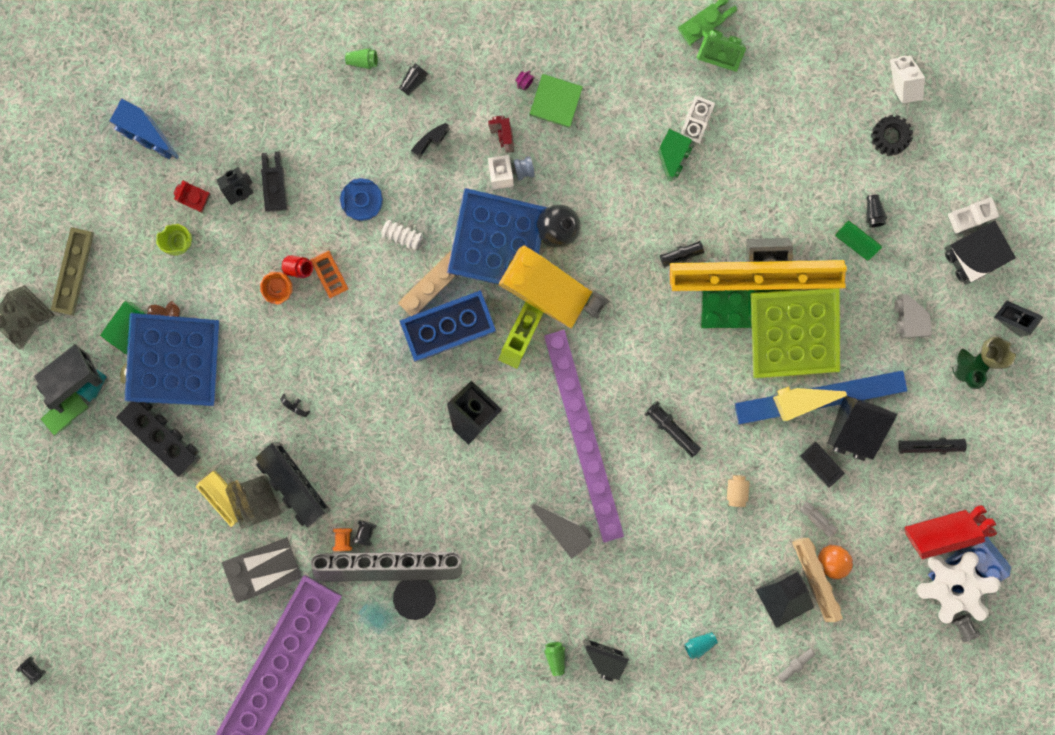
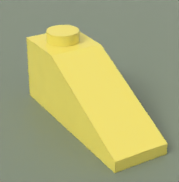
(800, 401)

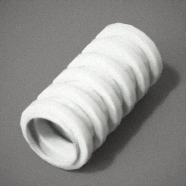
(402, 235)

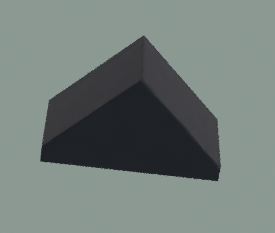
(1018, 319)

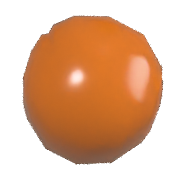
(273, 283)
(836, 561)

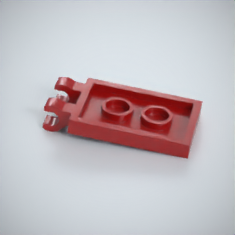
(950, 532)

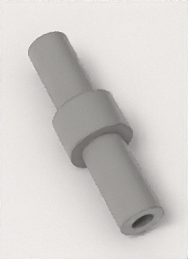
(796, 665)

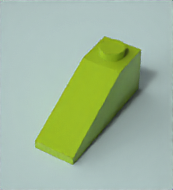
(520, 335)

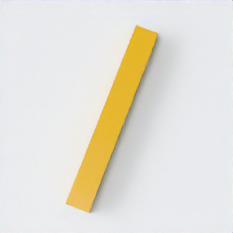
(758, 275)

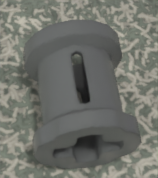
(596, 305)
(966, 628)

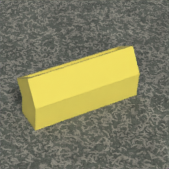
(214, 491)

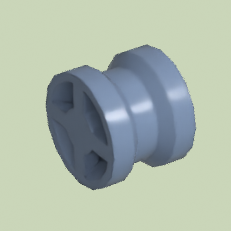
(524, 168)

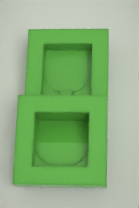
(58, 421)

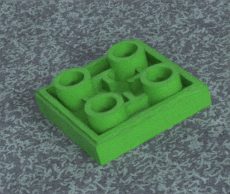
(556, 100)

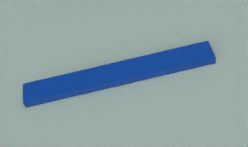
(860, 389)

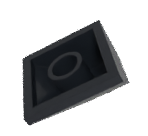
(471, 412)
(785, 597)
(607, 660)

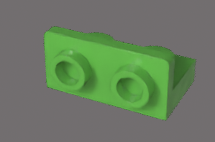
(721, 50)

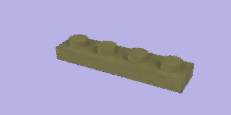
(72, 271)

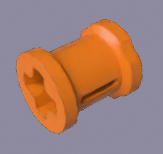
(342, 539)

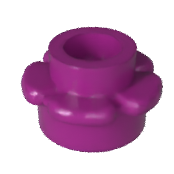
(524, 80)

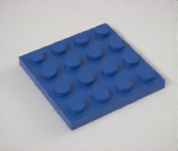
(490, 234)
(171, 360)

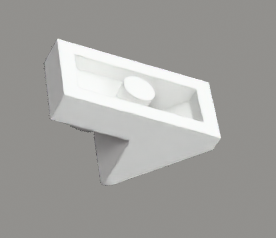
(500, 172)

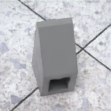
(913, 318)

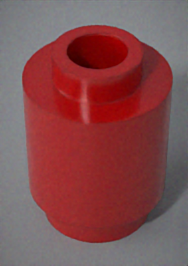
(297, 266)

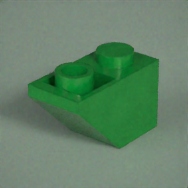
(672, 151)

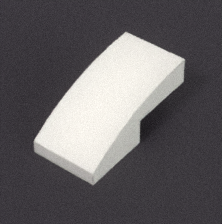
(973, 215)

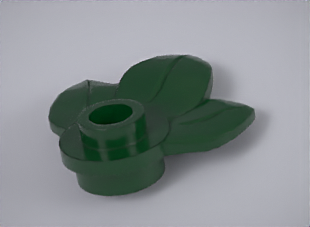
(969, 367)

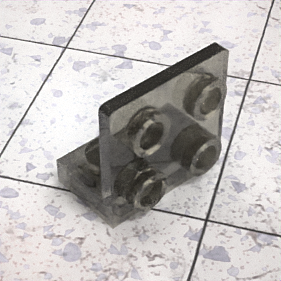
(21, 315)
(252, 501)

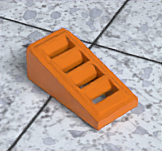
(321, 257)

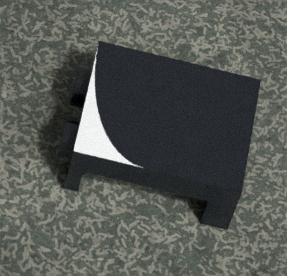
(979, 253)

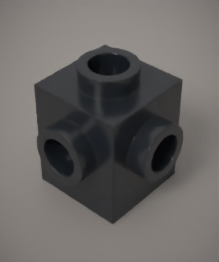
(235, 185)

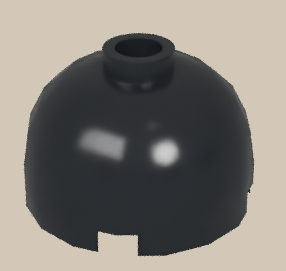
(558, 226)

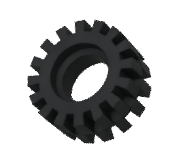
(904, 135)

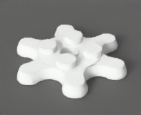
(961, 574)

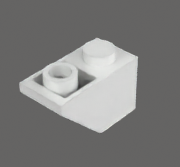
(907, 79)

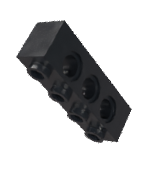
(131, 418)

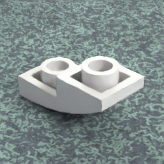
(697, 118)

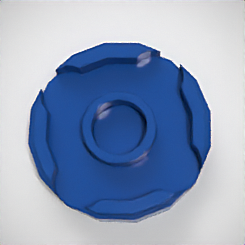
(366, 204)

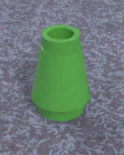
(362, 58)
(556, 657)

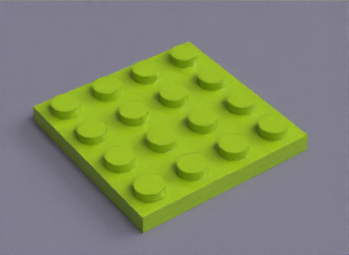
(795, 332)

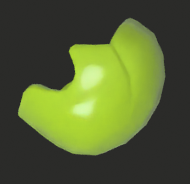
(166, 239)

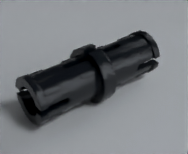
(681, 254)

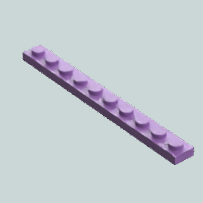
(583, 436)

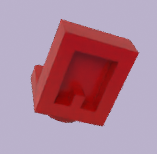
(191, 196)

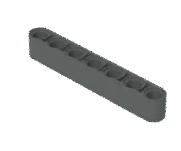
(395, 572)

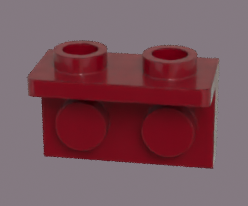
(503, 127)

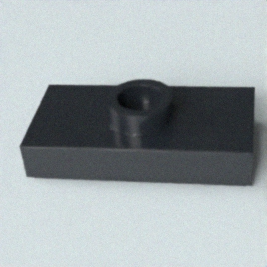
(821, 464)

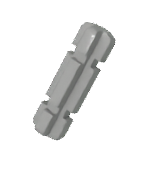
(818, 519)

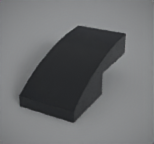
(435, 136)

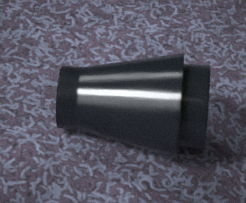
(414, 78)
(875, 212)

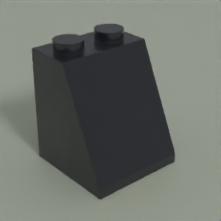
(860, 428)

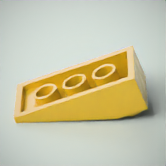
(545, 286)

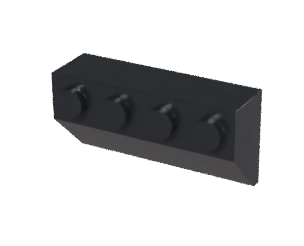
(292, 484)

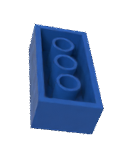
(447, 326)

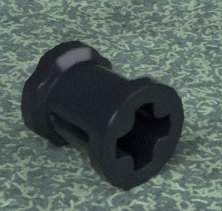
(364, 533)
(31, 671)

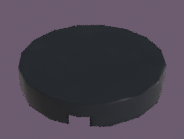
(414, 599)

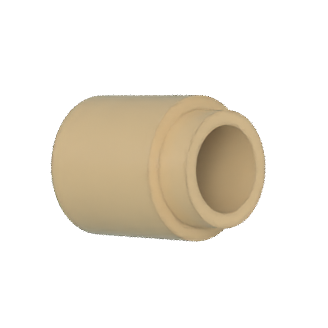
(738, 491)

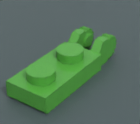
(705, 20)

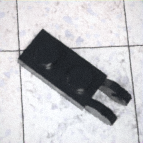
(273, 184)

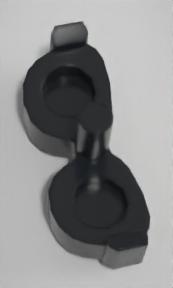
(293, 407)

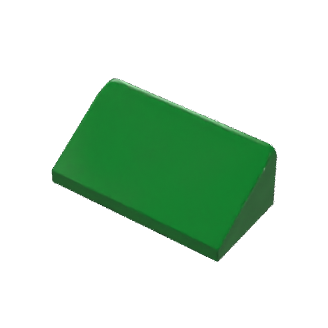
(858, 240)

